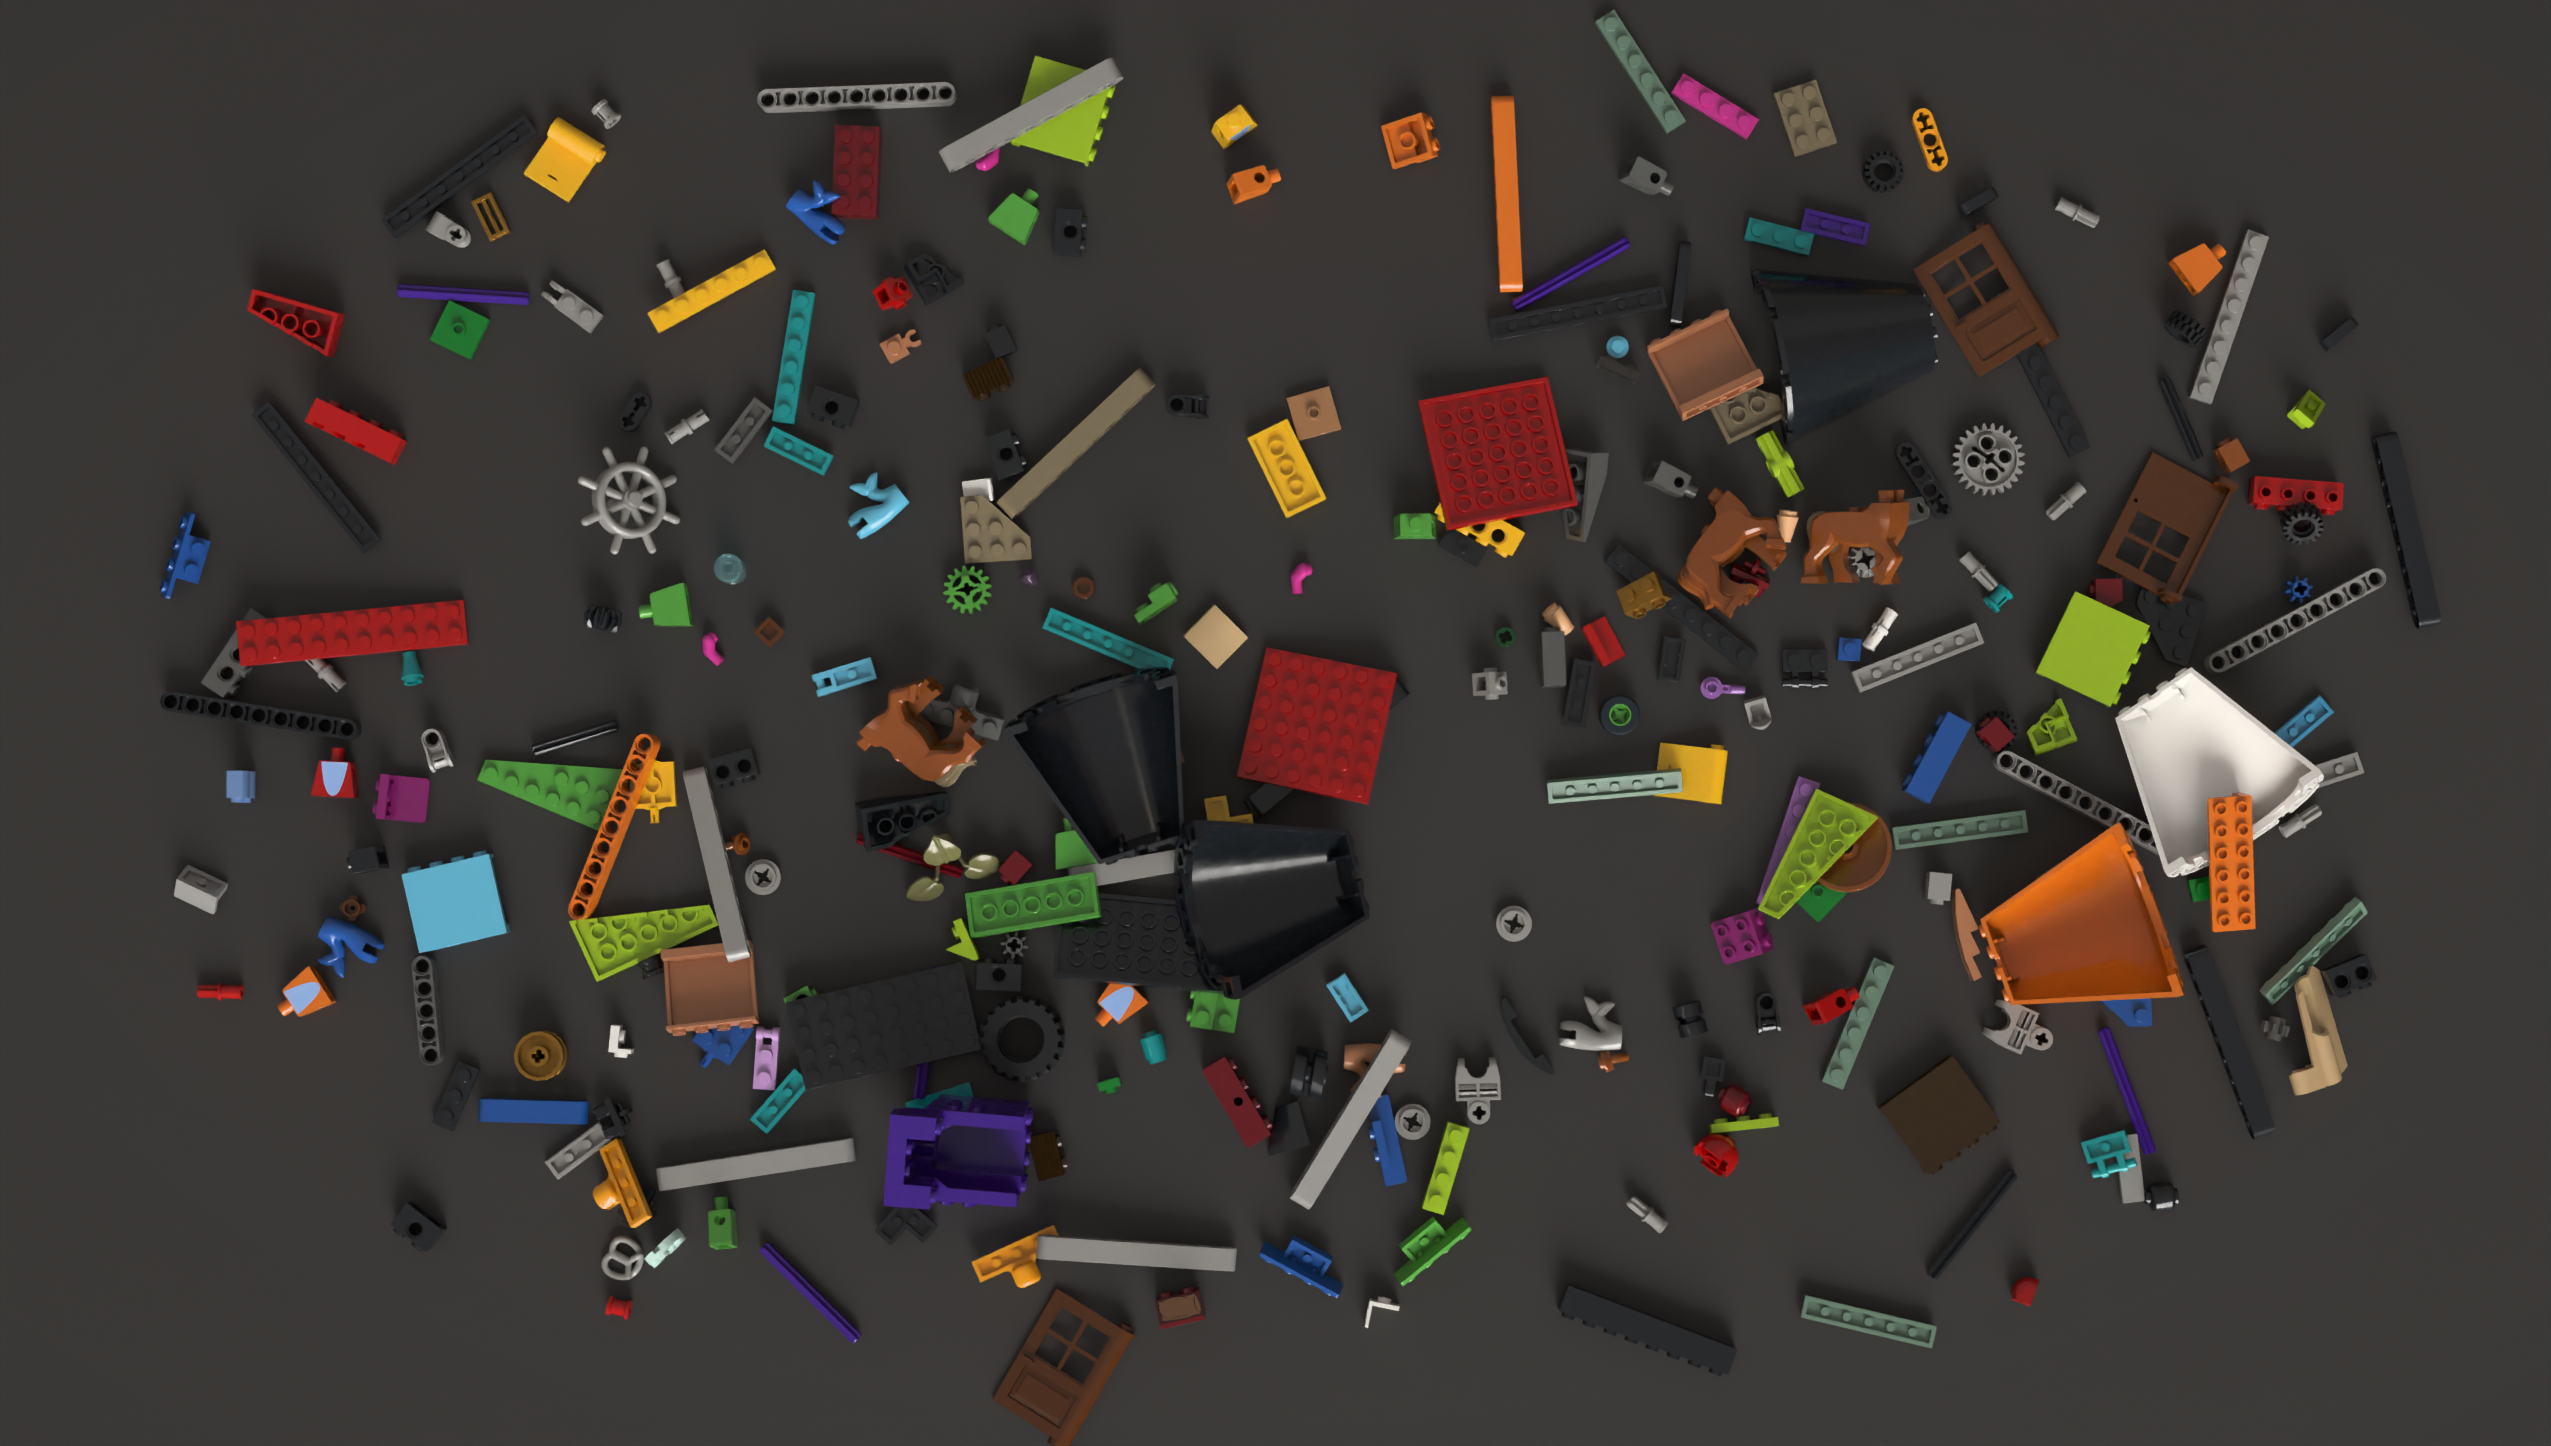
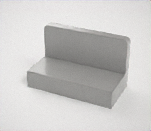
(199, 889)

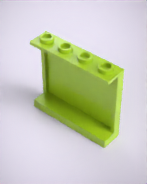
(1075, 130)
(2093, 649)

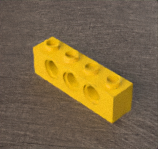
(1507, 546)

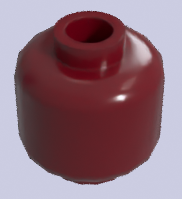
(1734, 1100)

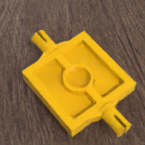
(659, 789)

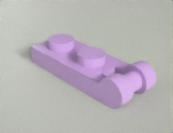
(766, 1059)

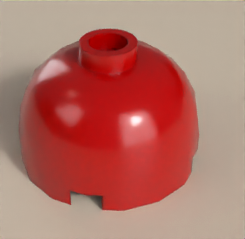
(1718, 1153)

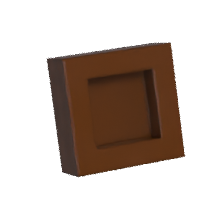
(769, 632)

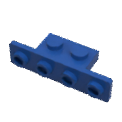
(187, 557)
(1387, 1142)
(1304, 1262)

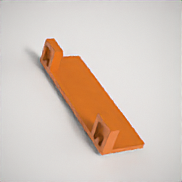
(2231, 862)

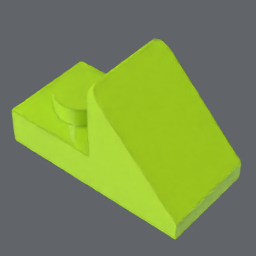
(2306, 410)
(966, 947)

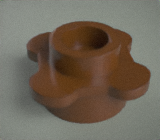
(346, 907)

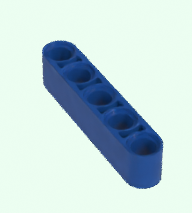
(533, 1111)

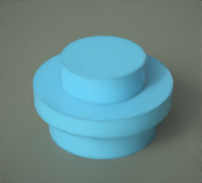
(1617, 347)

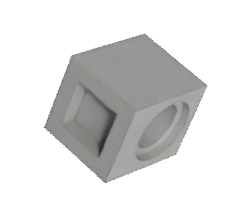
(1937, 887)

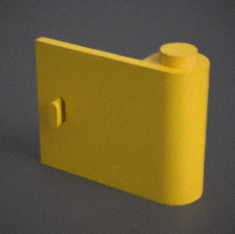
(565, 156)
(1700, 768)

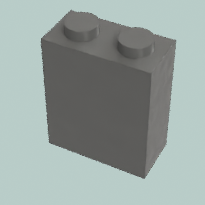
(1552, 658)

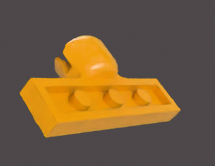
(621, 1185)
(1016, 1258)

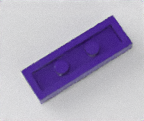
(1835, 227)

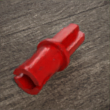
(220, 991)

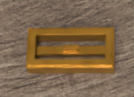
(499, 234)

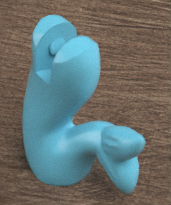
(878, 515)

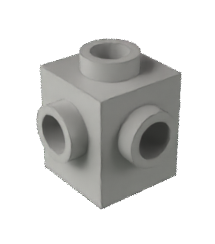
(1489, 683)

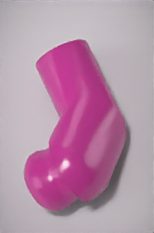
(988, 161)
(1298, 575)
(709, 651)

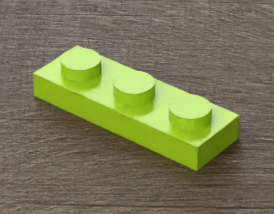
(1743, 1123)

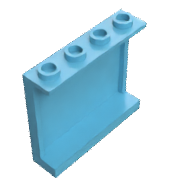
(454, 902)

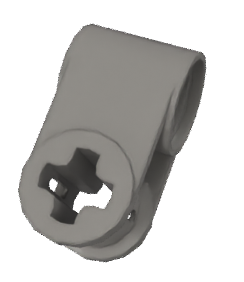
(447, 229)
(437, 751)

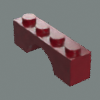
(2106, 591)

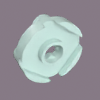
(665, 1248)

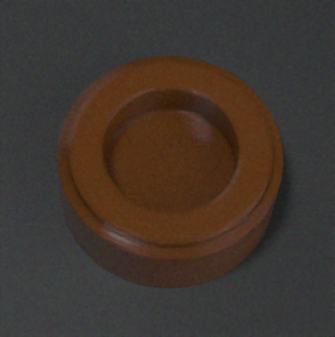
(1083, 587)

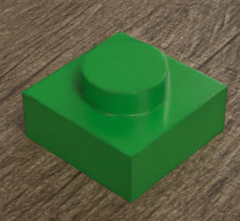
(2199, 888)
(1109, 1085)

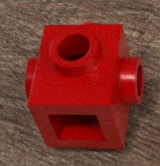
(892, 293)

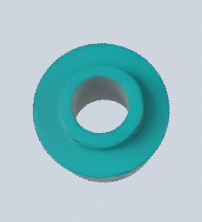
(1153, 1047)

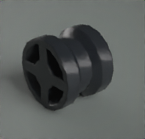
(650, 967)

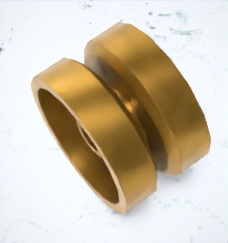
(528, 1058)

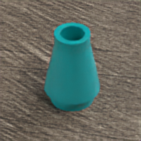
(411, 669)

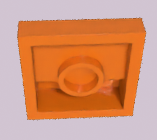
(1410, 140)

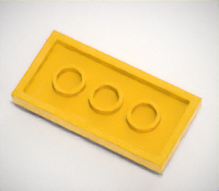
(1286, 468)

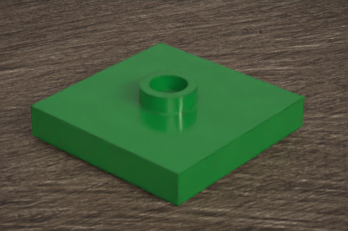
(460, 330)
(1819, 900)

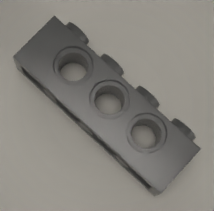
(215, 677)

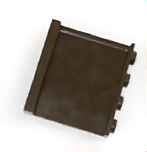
(1939, 1114)

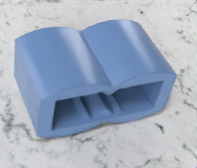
(241, 786)

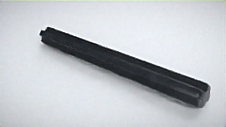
(1971, 1224)

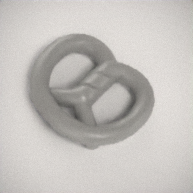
(620, 1257)

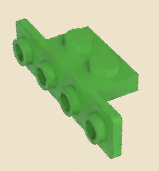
(1427, 1245)

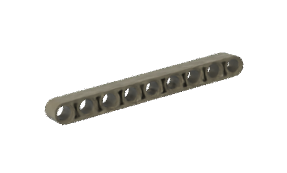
(1076, 443)

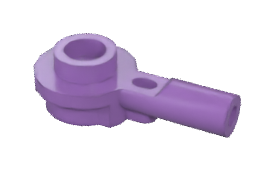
(1712, 688)

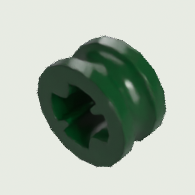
(1502, 630)

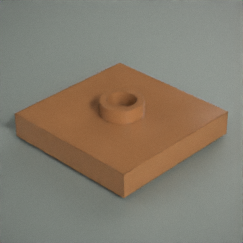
(1313, 413)

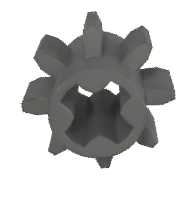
(1019, 940)
(2275, 1028)

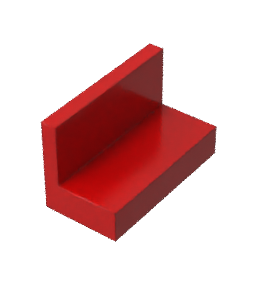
(1603, 641)

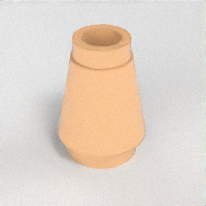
(1787, 523)
(1557, 617)

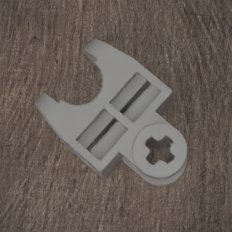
(2019, 1029)
(1488, 1080)

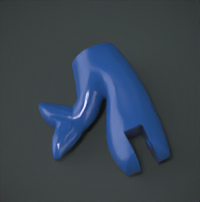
(821, 223)
(335, 931)

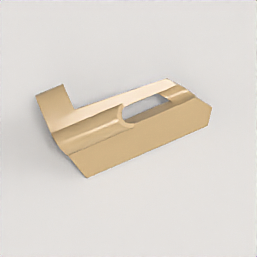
(2321, 1037)

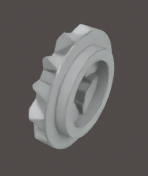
(1861, 569)
(752, 879)
(1504, 928)
(1415, 1132)

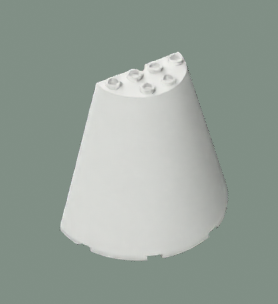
(2199, 746)

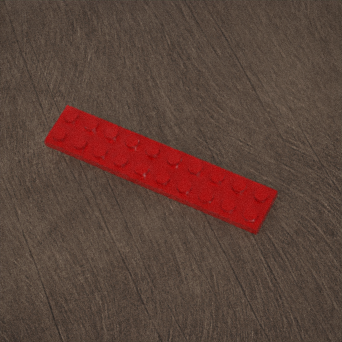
(352, 633)

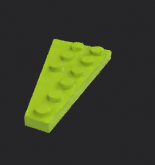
(1818, 842)
(627, 939)

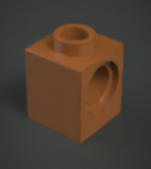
(2230, 455)

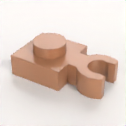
(896, 347)

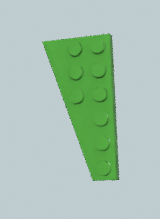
(563, 789)

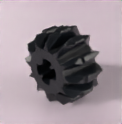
(602, 618)

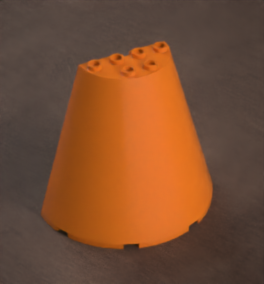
(2084, 931)

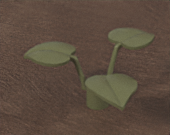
(942, 851)

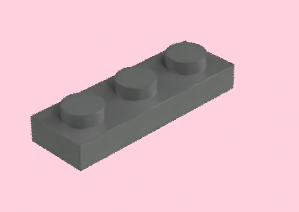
(743, 430)

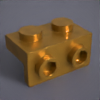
(1643, 596)

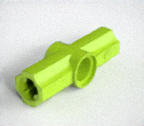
(1779, 464)

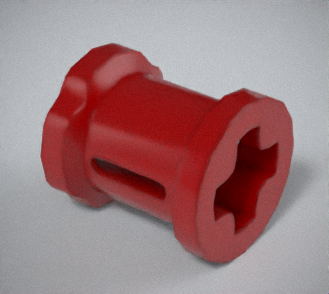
(619, 1307)

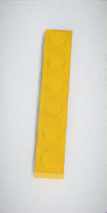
(711, 291)

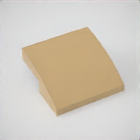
(1215, 636)

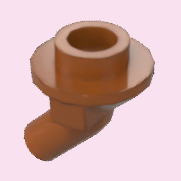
(740, 843)
(1606, 1060)

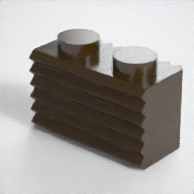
(988, 379)
(1047, 1155)

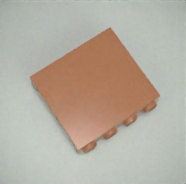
(1704, 364)
(708, 990)

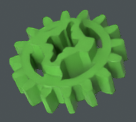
(969, 600)

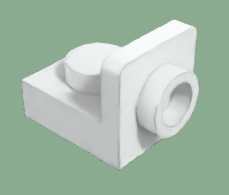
(618, 1037)

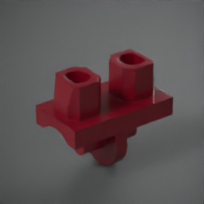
(1740, 573)

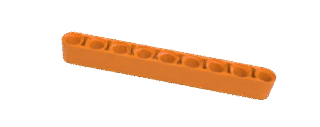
(1506, 194)
(605, 832)

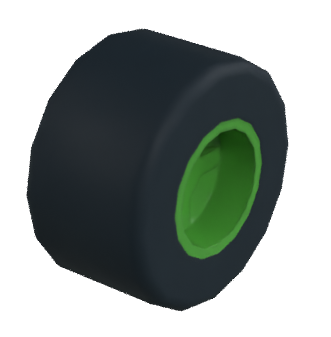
(1619, 715)

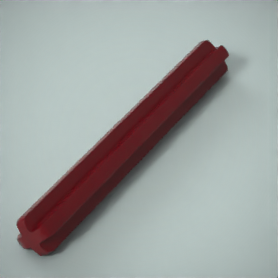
(917, 858)

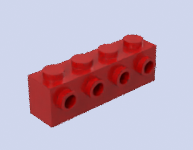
(2285, 492)

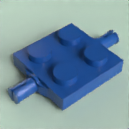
(722, 1044)

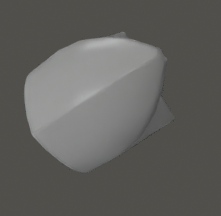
(1758, 712)

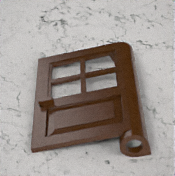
(2002, 324)
(2176, 501)
(1046, 1393)

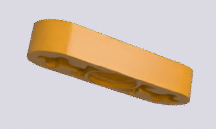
(1941, 153)

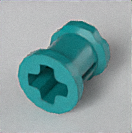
(1998, 598)

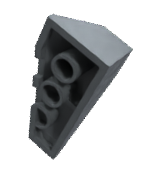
(1588, 475)

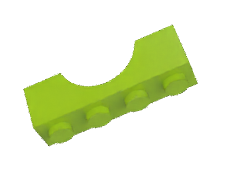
(1445, 1167)

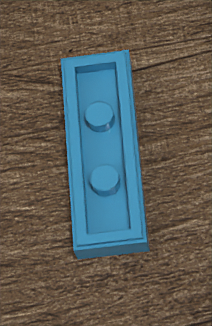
(2304, 721)

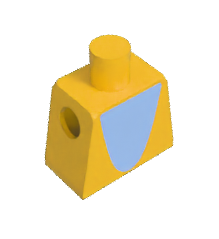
(1233, 126)

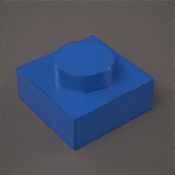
(1849, 649)

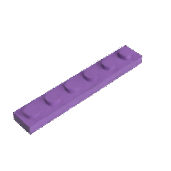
(1796, 808)

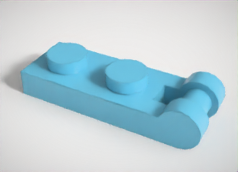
(845, 676)

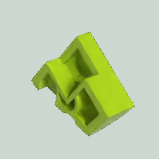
(2051, 730)

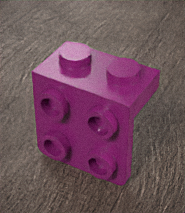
(402, 798)
(1742, 936)

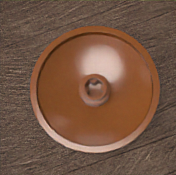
(1863, 861)

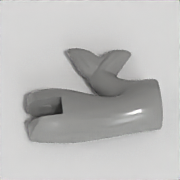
(1588, 1039)

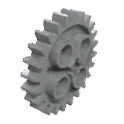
(1999, 443)

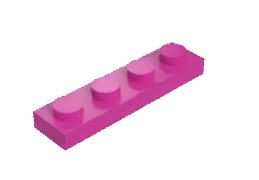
(1715, 106)

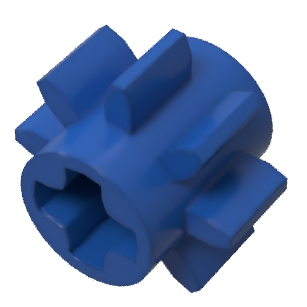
(2297, 595)

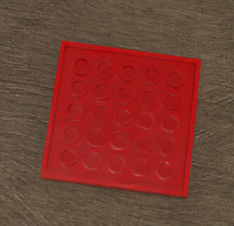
(1497, 453)
(1317, 725)

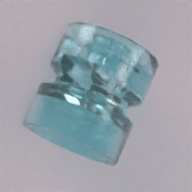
(730, 569)

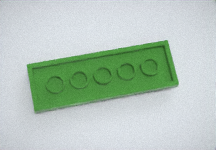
(1033, 905)

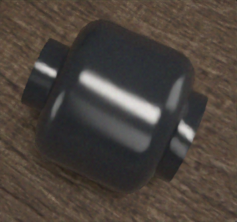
(2161, 1197)

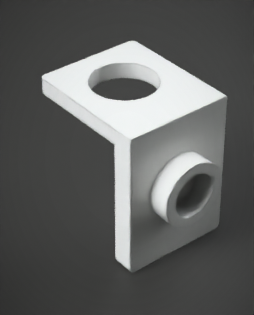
(979, 487)
(1382, 1302)

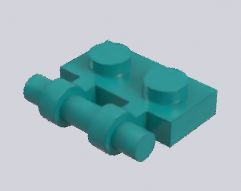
(2106, 1147)

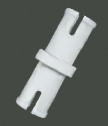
(1880, 629)

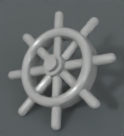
(628, 500)

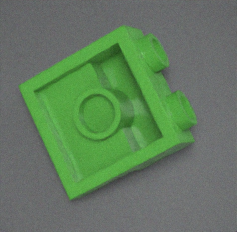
(1161, 597)
(1213, 1012)

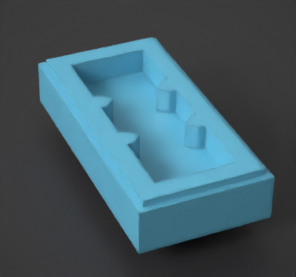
(1347, 997)

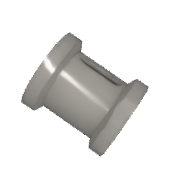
(606, 114)

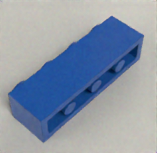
(1936, 757)

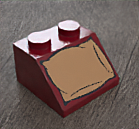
(1180, 1307)

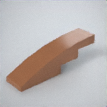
(1963, 926)

